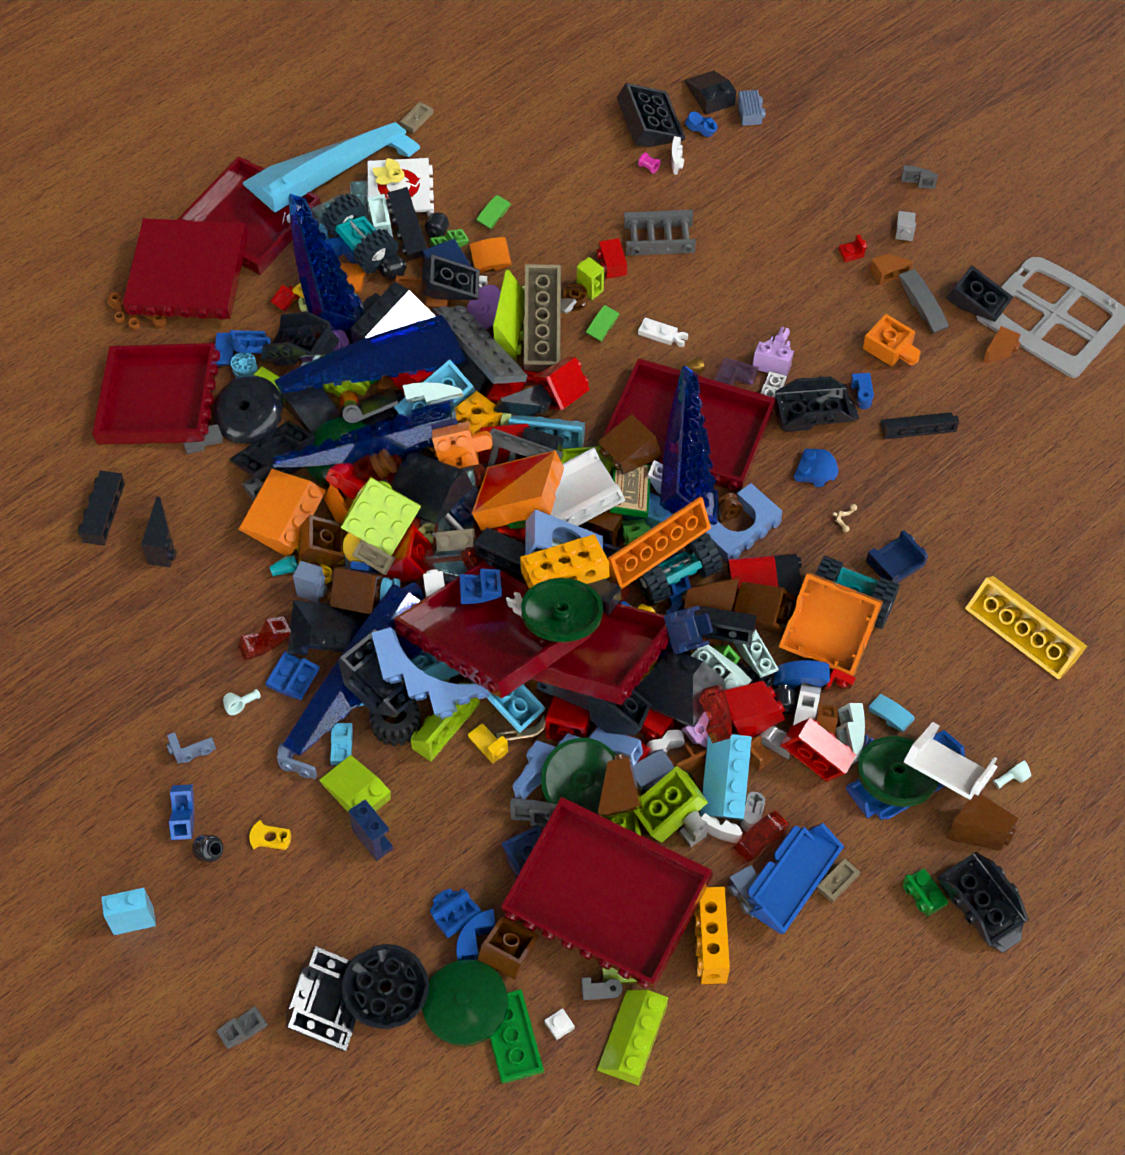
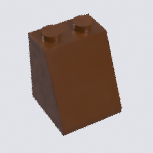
(629, 445)
(355, 589)
(715, 594)
(769, 603)
(620, 788)
(983, 824)

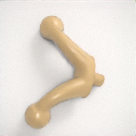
(845, 528)

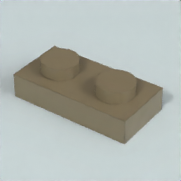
(416, 117)
(455, 539)
(374, 556)
(838, 880)

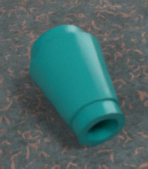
(284, 566)

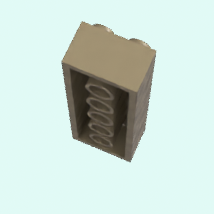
(542, 316)

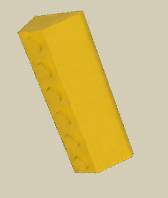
(1025, 627)

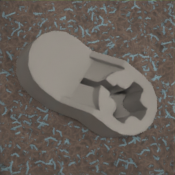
(754, 803)

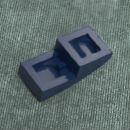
(462, 512)

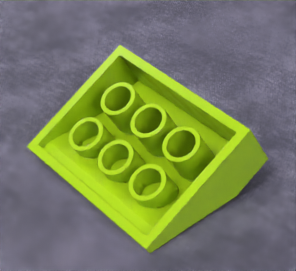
(510, 316)

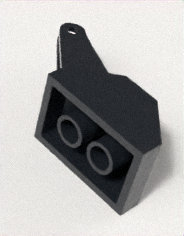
(609, 716)

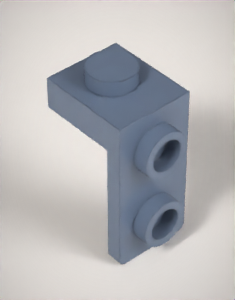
(188, 753)
(288, 764)

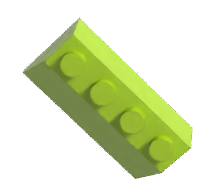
(438, 731)
(633, 1035)

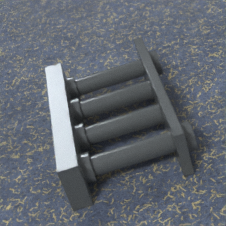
(664, 220)
(515, 446)

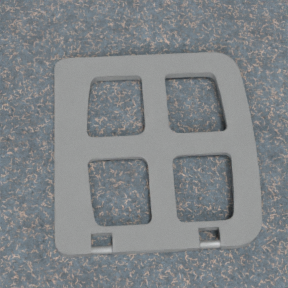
(1057, 314)

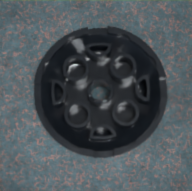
(258, 419)
(379, 967)

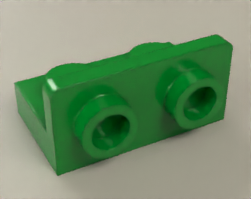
(925, 892)

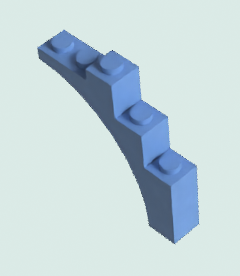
(396, 665)
(539, 752)

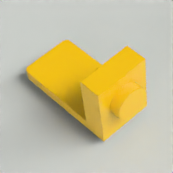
(488, 744)

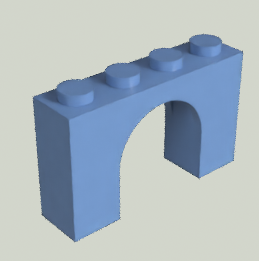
(764, 515)
(543, 528)

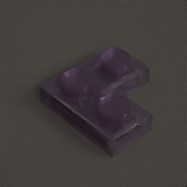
(735, 370)

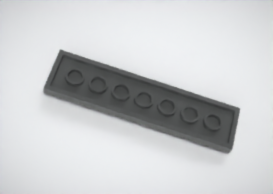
(481, 346)

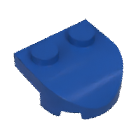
(248, 341)
(816, 467)
(453, 910)

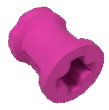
(648, 162)

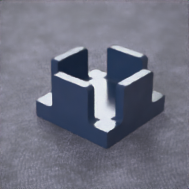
(686, 629)
(520, 847)

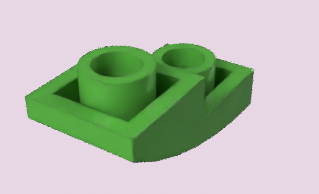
(493, 211)
(458, 235)
(602, 323)

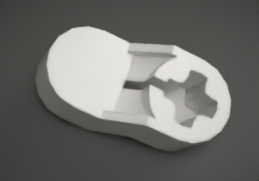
(671, 740)

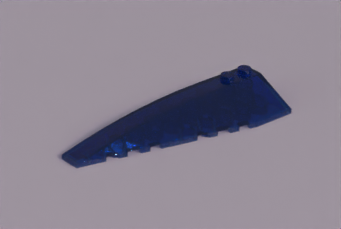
(319, 271)
(401, 350)
(395, 436)
(687, 451)
(333, 698)

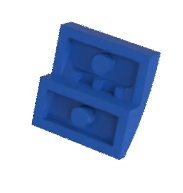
(480, 587)
(292, 676)

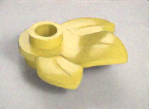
(389, 173)

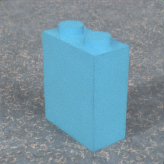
(128, 911)

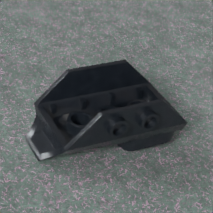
(299, 337)
(812, 403)
(986, 900)

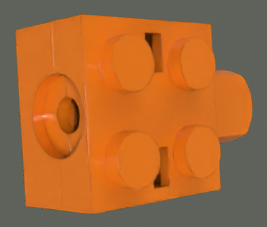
(891, 341)
(458, 445)

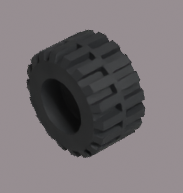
(397, 732)

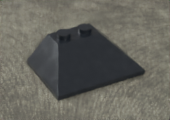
(258, 457)
(322, 627)
(365, 680)
(676, 686)
(318, 1001)

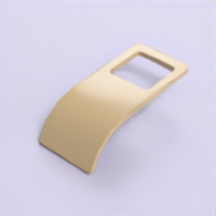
(527, 732)

